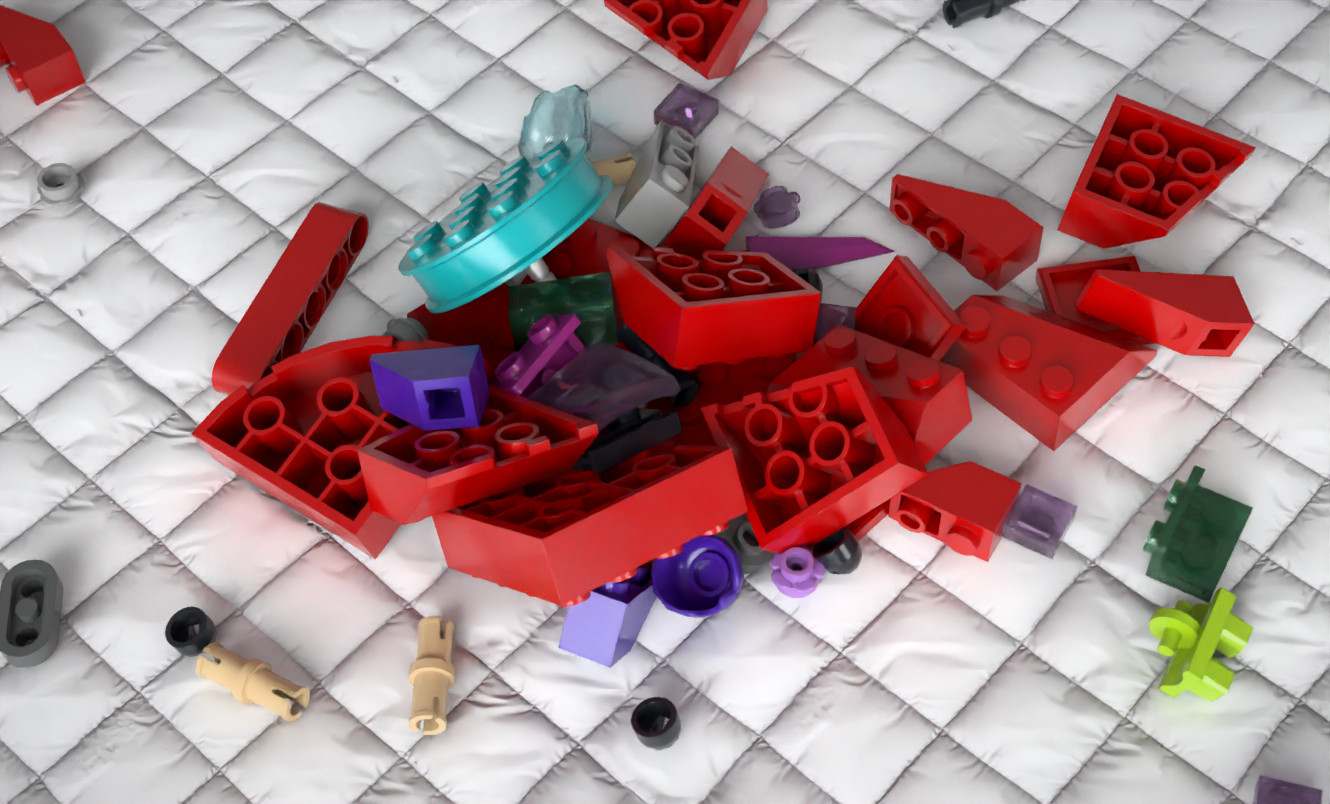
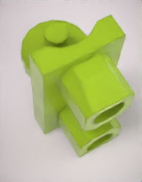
(1191, 638)

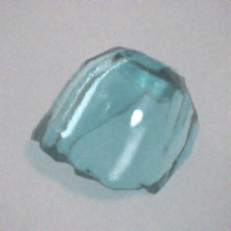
(556, 117)

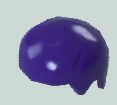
(699, 578)

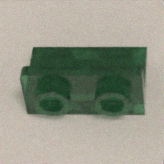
(585, 296)
(1197, 538)

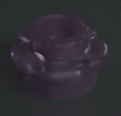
(777, 207)

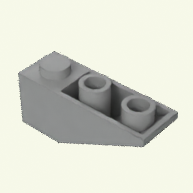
(659, 185)

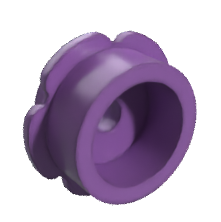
(796, 583)

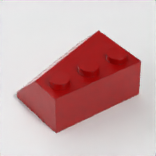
(698, 32)
(1146, 175)
(714, 306)
(1041, 365)
(919, 389)
(815, 456)
(438, 470)

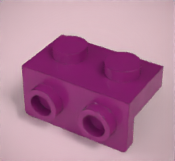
(541, 357)

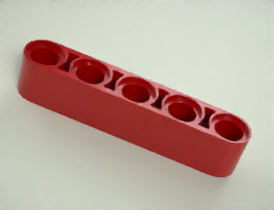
(292, 296)

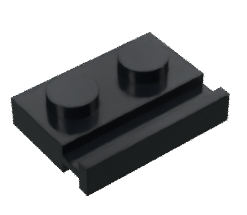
(627, 437)

